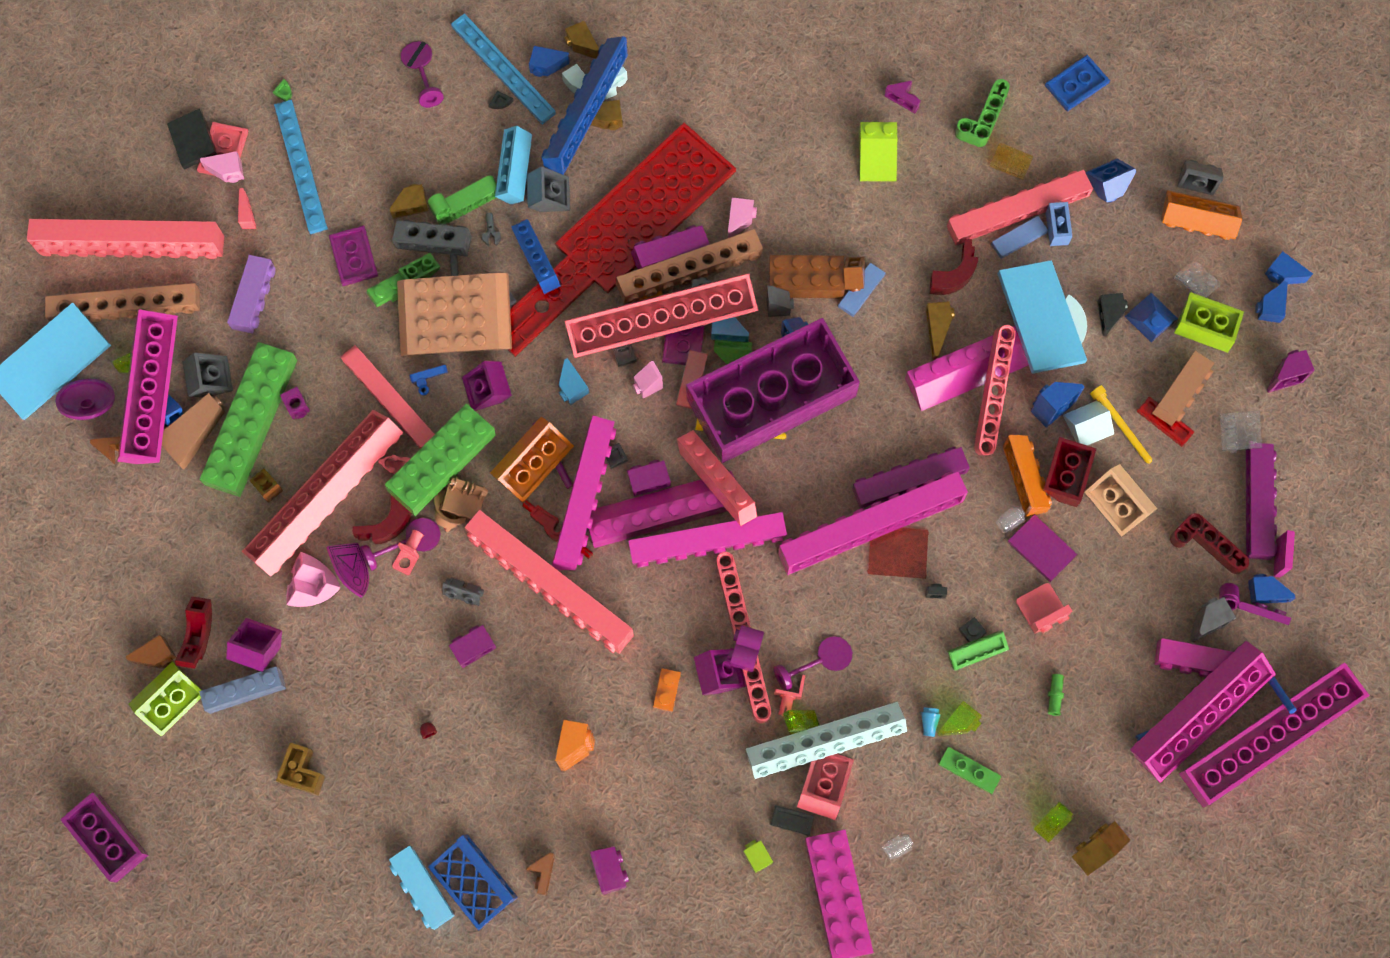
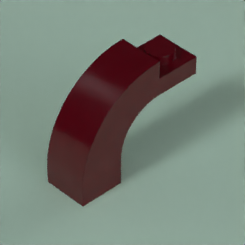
(952, 281)
(387, 529)
(197, 632)

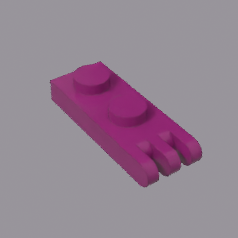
(1261, 610)

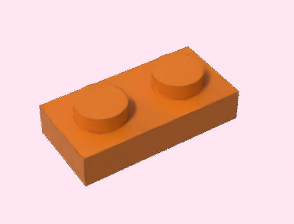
(667, 690)

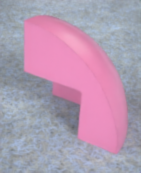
(310, 582)

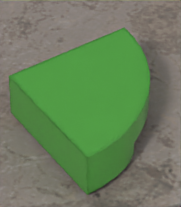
(283, 91)

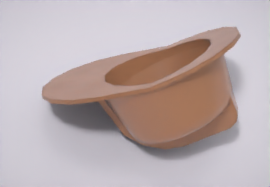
(443, 518)

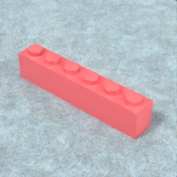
(717, 478)

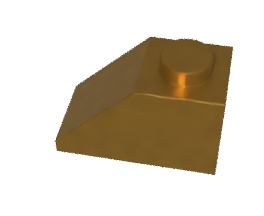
(581, 40)
(409, 202)

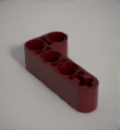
(1211, 547)

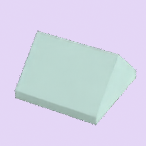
(1089, 423)

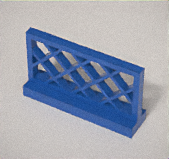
(487, 872)

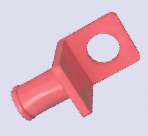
(408, 551)
(788, 697)

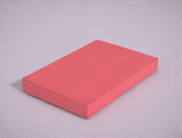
(226, 140)

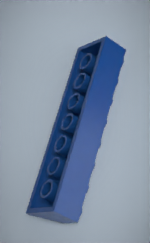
(585, 105)

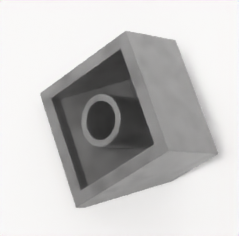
(1212, 617)

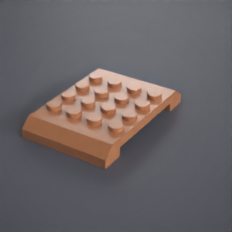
(454, 314)

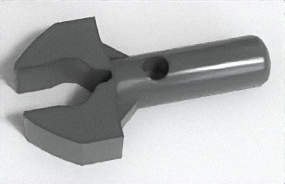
(490, 231)

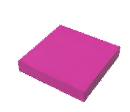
(1284, 557)

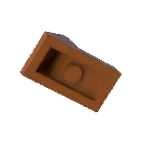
(107, 446)
(266, 485)
(544, 867)

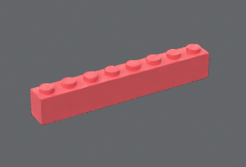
(1018, 207)

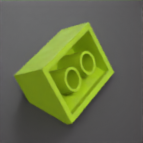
(1209, 322)
(166, 699)

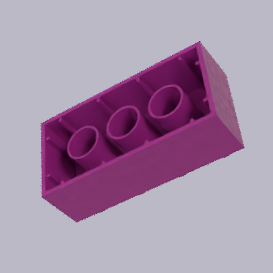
(772, 390)

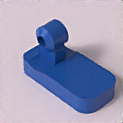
(420, 377)

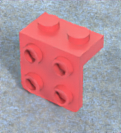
(1043, 608)

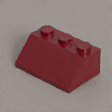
(1069, 471)

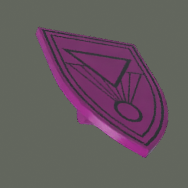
(350, 567)

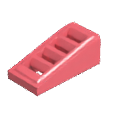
(245, 213)

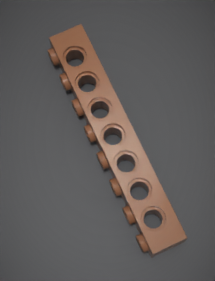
(695, 258)
(132, 297)

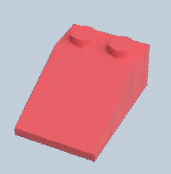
(826, 785)

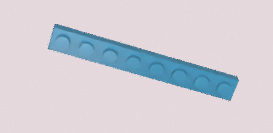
(503, 69)
(300, 167)

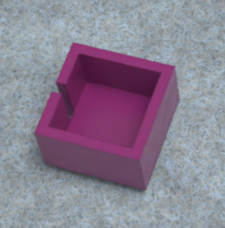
(254, 644)

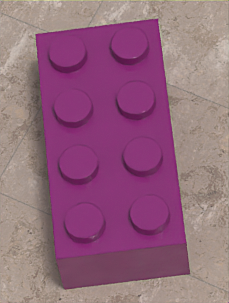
(104, 837)

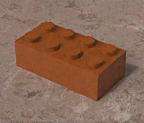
(808, 275)

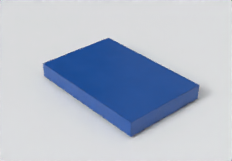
(1077, 83)

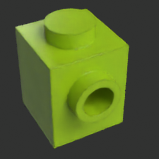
(757, 856)

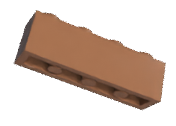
(1183, 388)

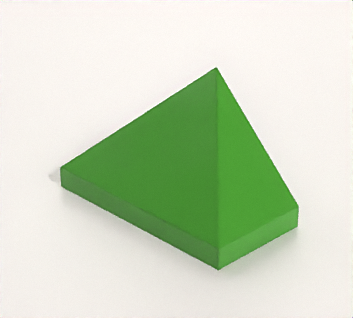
(731, 350)

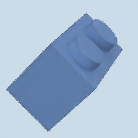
(1058, 224)

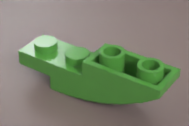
(387, 289)

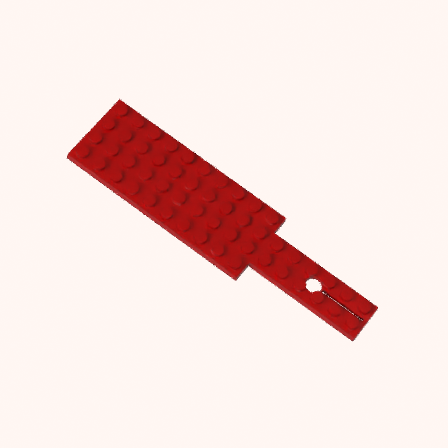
(642, 206)

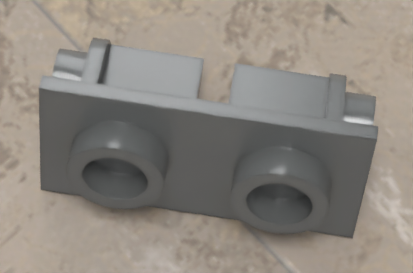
(454, 589)

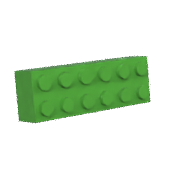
(440, 459)

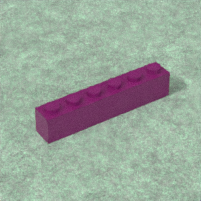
(901, 478)
(1260, 502)

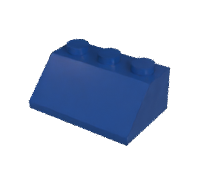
(1055, 401)

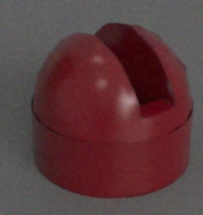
(427, 730)

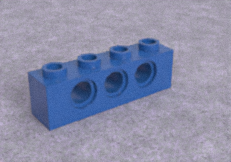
(536, 256)

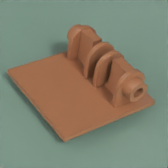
(463, 498)

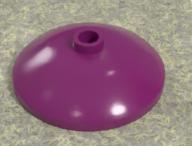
(85, 399)

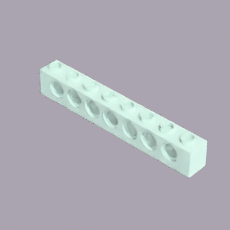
(826, 740)

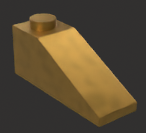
(608, 116)
(938, 320)

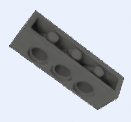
(458, 245)

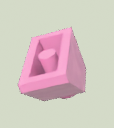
(224, 166)
(740, 215)
(648, 380)

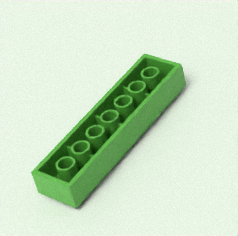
(248, 419)

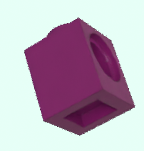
(292, 396)

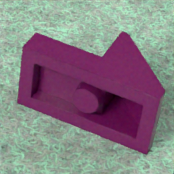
(899, 94)

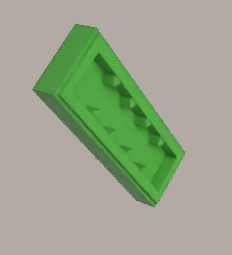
(978, 650)
(970, 770)

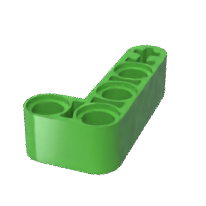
(989, 112)
(463, 201)

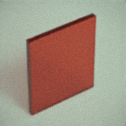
(899, 554)

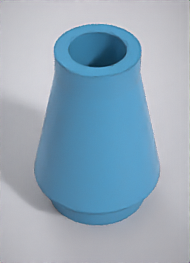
(930, 720)

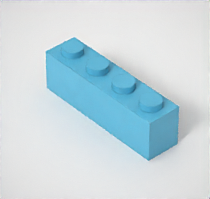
(513, 165)
(421, 887)

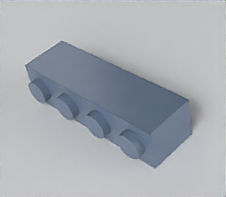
(242, 690)

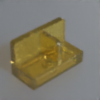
(1011, 161)

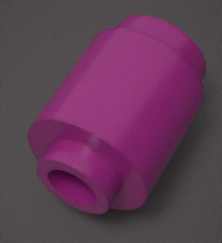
(1231, 594)

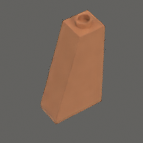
(191, 429)

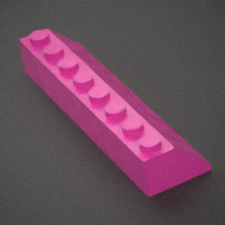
(959, 372)
(147, 388)
(583, 494)
(653, 512)
(706, 539)
(1203, 711)

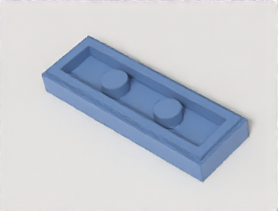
(1019, 237)
(854, 300)

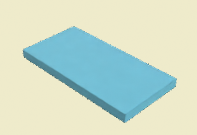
(1042, 316)
(50, 360)

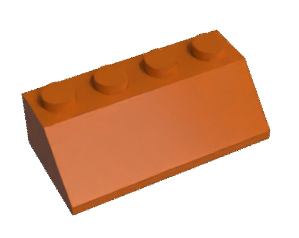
(1201, 215)
(532, 459)
(1026, 475)
(574, 744)

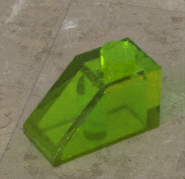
(961, 721)

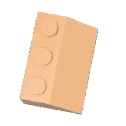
(1120, 500)

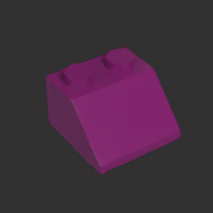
(1291, 371)
(486, 385)
(716, 673)
(609, 870)

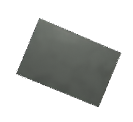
(191, 138)

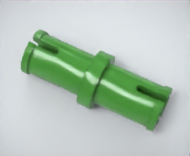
(1056, 694)

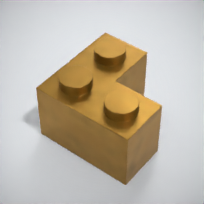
(295, 772)
(1101, 848)

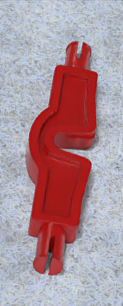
(549, 523)

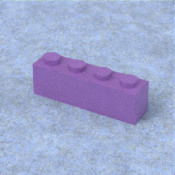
(251, 294)

